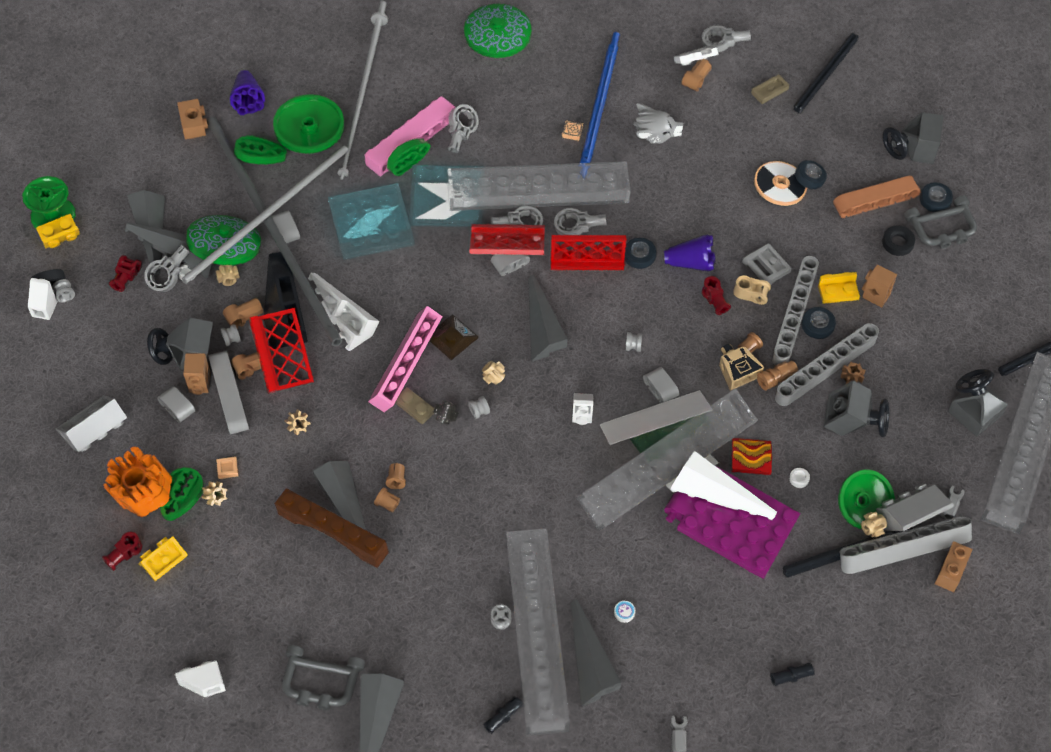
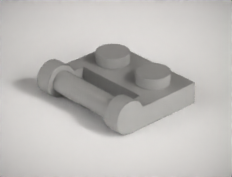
(770, 261)

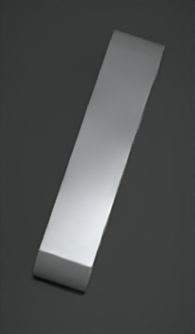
(228, 392)

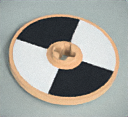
(768, 179)

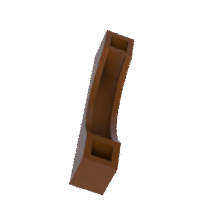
(359, 541)

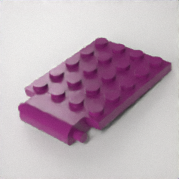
(732, 533)

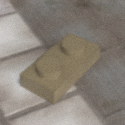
(770, 89)
(414, 405)

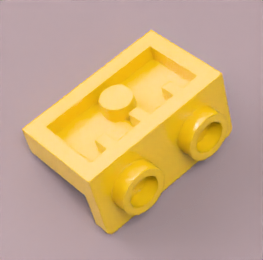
(58, 231)
(838, 287)
(163, 558)

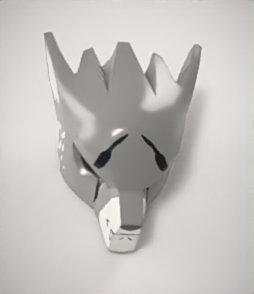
(654, 123)

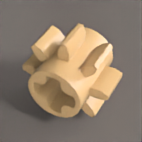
(227, 274)
(493, 372)
(302, 422)
(220, 493)
(874, 524)

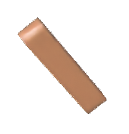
(875, 196)

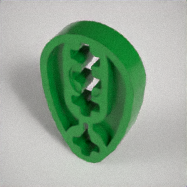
(259, 150)
(407, 155)
(191, 494)

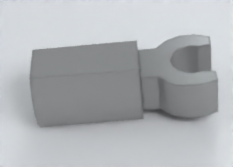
(955, 499)
(679, 740)

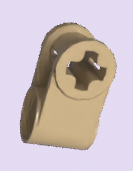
(752, 289)

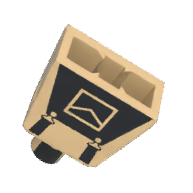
(738, 366)

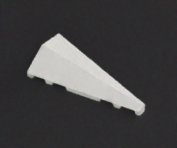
(353, 321)
(708, 482)

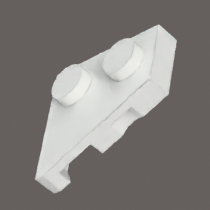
(698, 54)

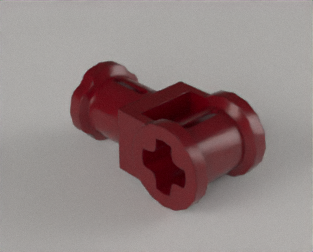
(125, 270)
(714, 294)
(123, 550)

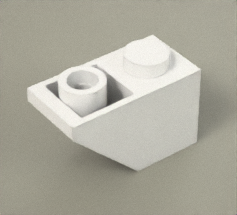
(41, 299)
(582, 408)
(203, 680)

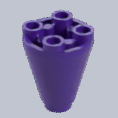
(246, 94)
(692, 254)

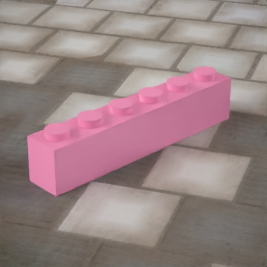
(422, 126)
(405, 359)

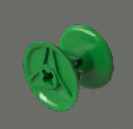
(47, 200)

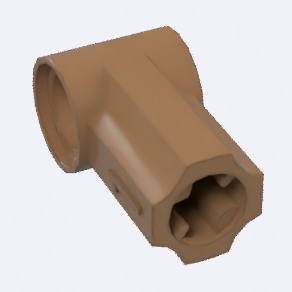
(695, 78)
(240, 314)
(246, 365)

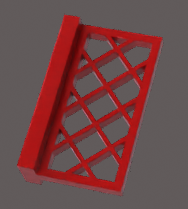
(527, 239)
(583, 259)
(264, 353)

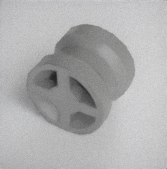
(63, 290)
(230, 335)
(633, 342)
(479, 407)
(500, 612)

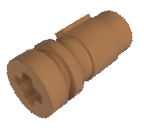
(771, 377)

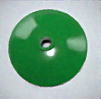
(869, 486)

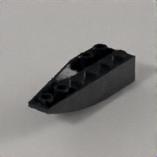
(280, 296)

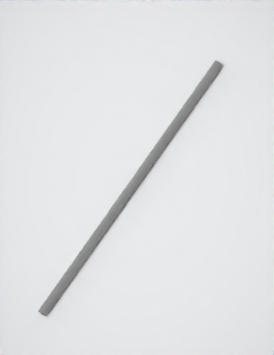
(266, 213)

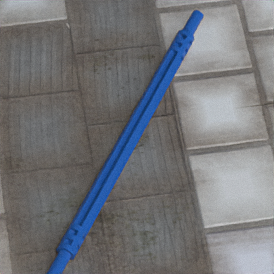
(600, 100)

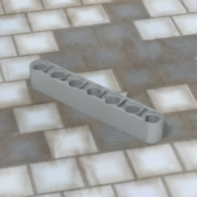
(801, 288)
(823, 371)
(905, 544)

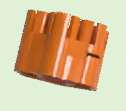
(139, 483)

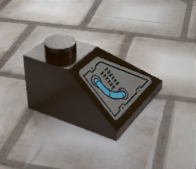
(452, 337)

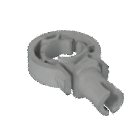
(728, 36)
(457, 129)
(513, 217)
(583, 224)
(172, 270)

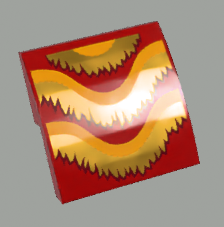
(751, 456)

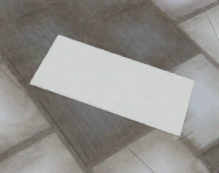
(655, 417)

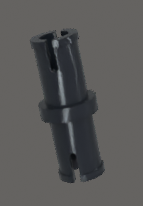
(792, 674)
(503, 714)

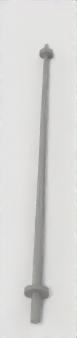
(379, 20)

